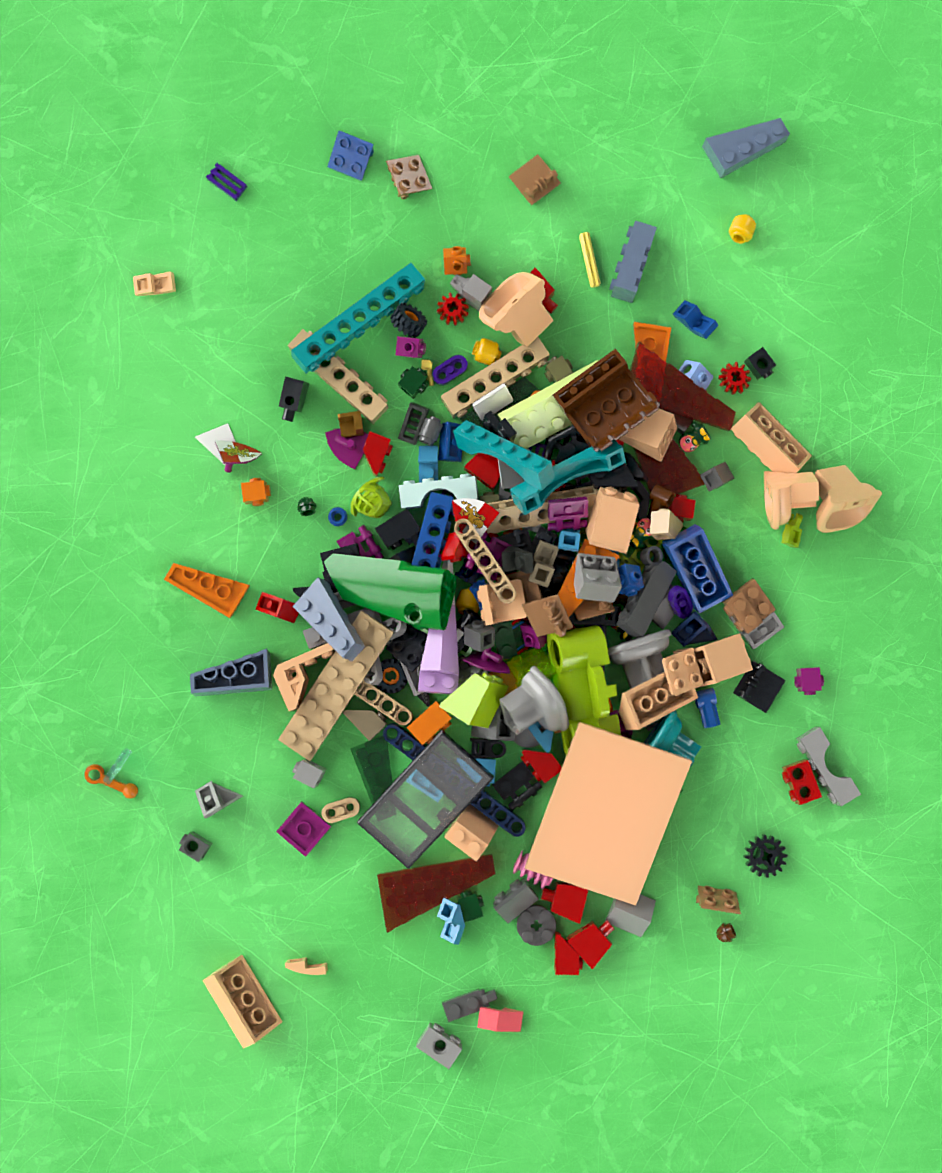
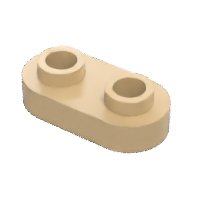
(341, 810)

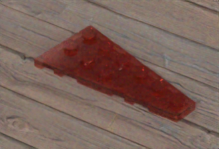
(677, 392)

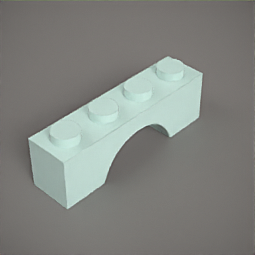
(414, 494)

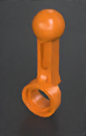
(129, 790)

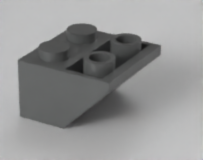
(497, 729)
(515, 900)

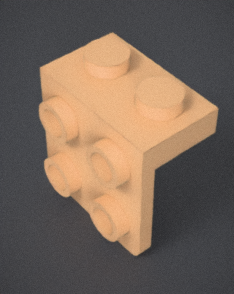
(497, 611)
(682, 671)

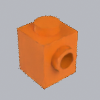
(255, 492)

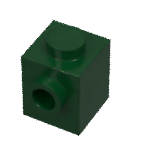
(413, 381)
(470, 905)

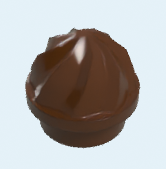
(726, 932)

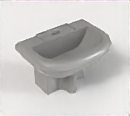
(641, 656)
(535, 702)

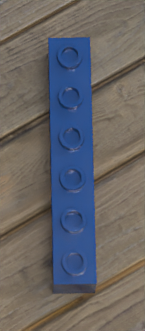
(437, 504)

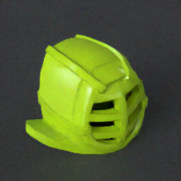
(373, 502)

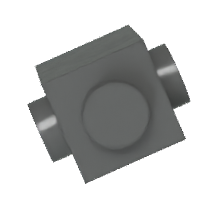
(479, 635)

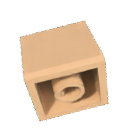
(652, 434)
(612, 519)
(722, 659)
(471, 832)

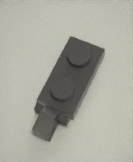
(467, 1003)

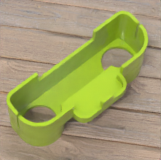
(582, 679)

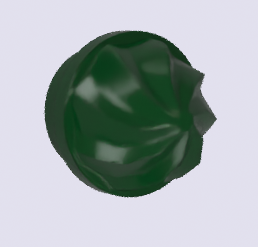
(306, 506)

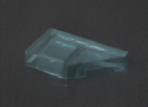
(117, 766)

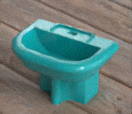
(668, 737)

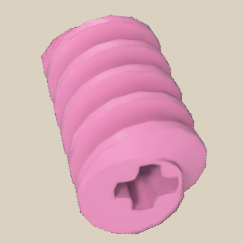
(520, 865)

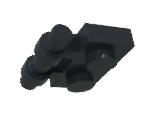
(512, 781)

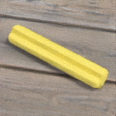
(589, 258)

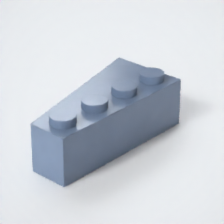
(633, 261)

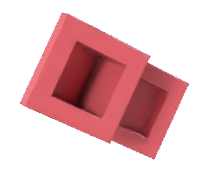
(500, 1020)

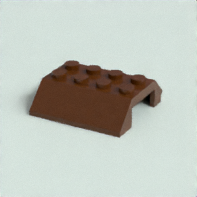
(605, 401)

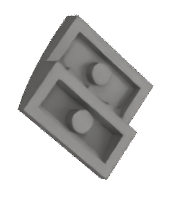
(763, 632)

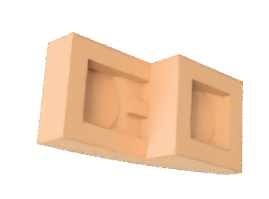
(154, 284)
(300, 965)

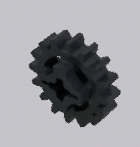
(757, 858)

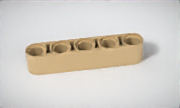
(478, 554)
(380, 699)

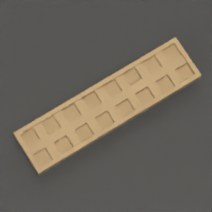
(334, 690)

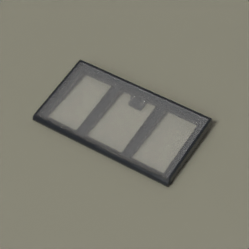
(425, 799)

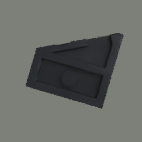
(614, 478)

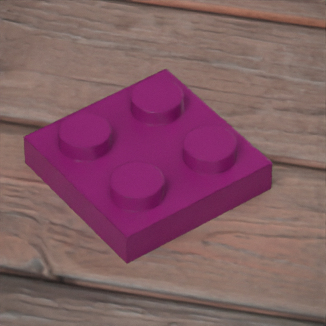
(303, 828)

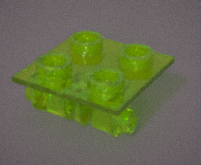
(522, 664)

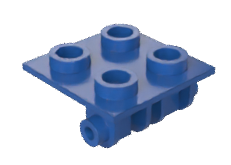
(350, 155)

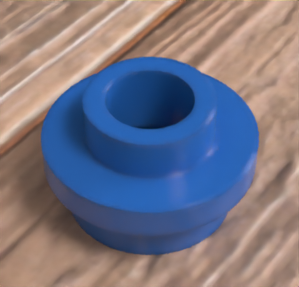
(337, 510)

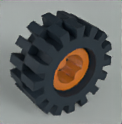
(408, 320)
(394, 685)

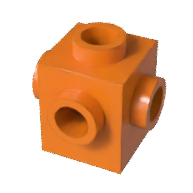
(456, 260)

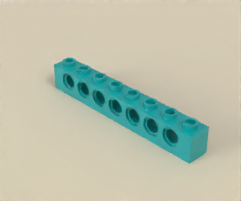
(406, 276)

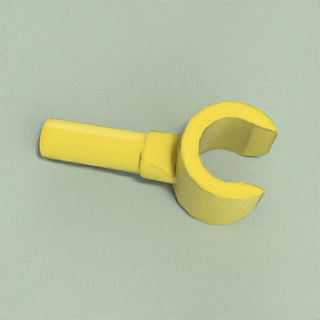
(427, 365)

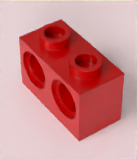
(805, 780)

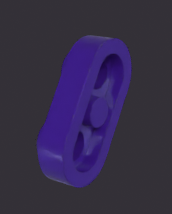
(449, 370)
(680, 601)

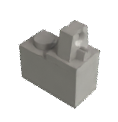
(472, 289)

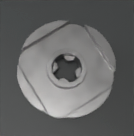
(529, 934)

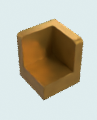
(351, 424)

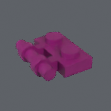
(567, 509)
(366, 536)
(496, 548)

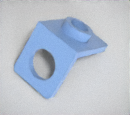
(698, 373)

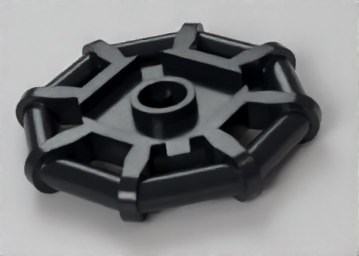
(566, 450)

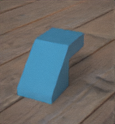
(569, 540)
(454, 921)

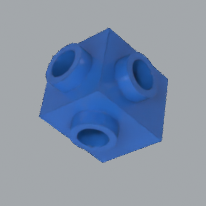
(630, 579)

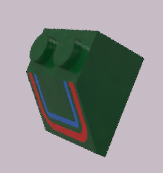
(509, 638)

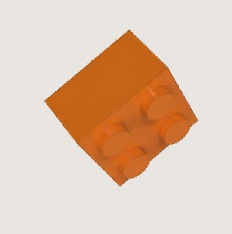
(429, 723)

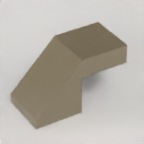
(543, 563)

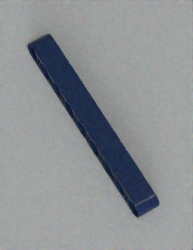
(490, 811)

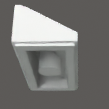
(493, 401)

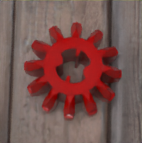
(448, 304)
(727, 376)

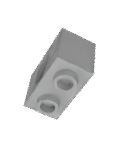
(308, 773)
(445, 1055)

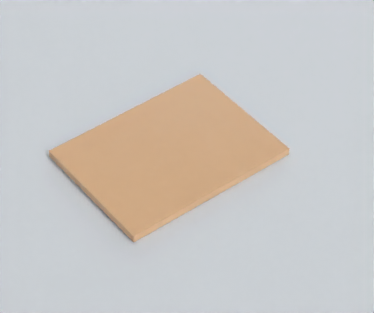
(607, 813)

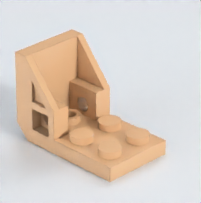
(292, 687)

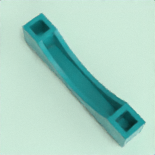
(530, 466)
(530, 498)

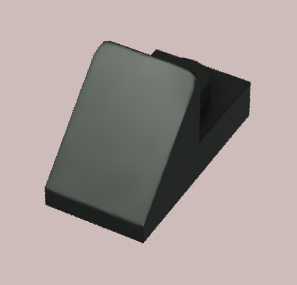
(517, 559)

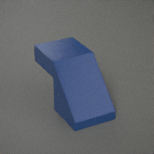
(694, 320)

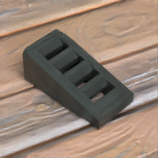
(413, 406)

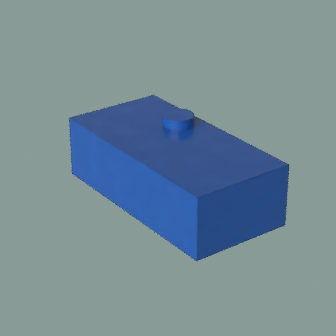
(697, 568)

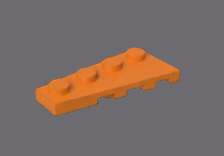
(654, 338)
(210, 589)
(567, 591)

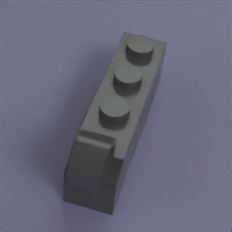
(643, 606)

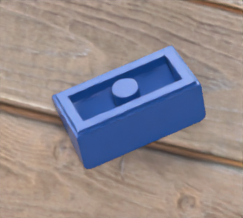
(447, 445)

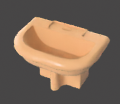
(517, 308)
(787, 492)
(844, 499)

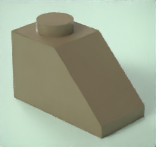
(367, 721)

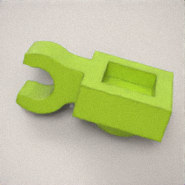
(792, 532)

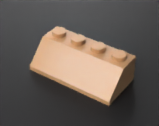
(770, 441)
(651, 702)
(242, 1001)

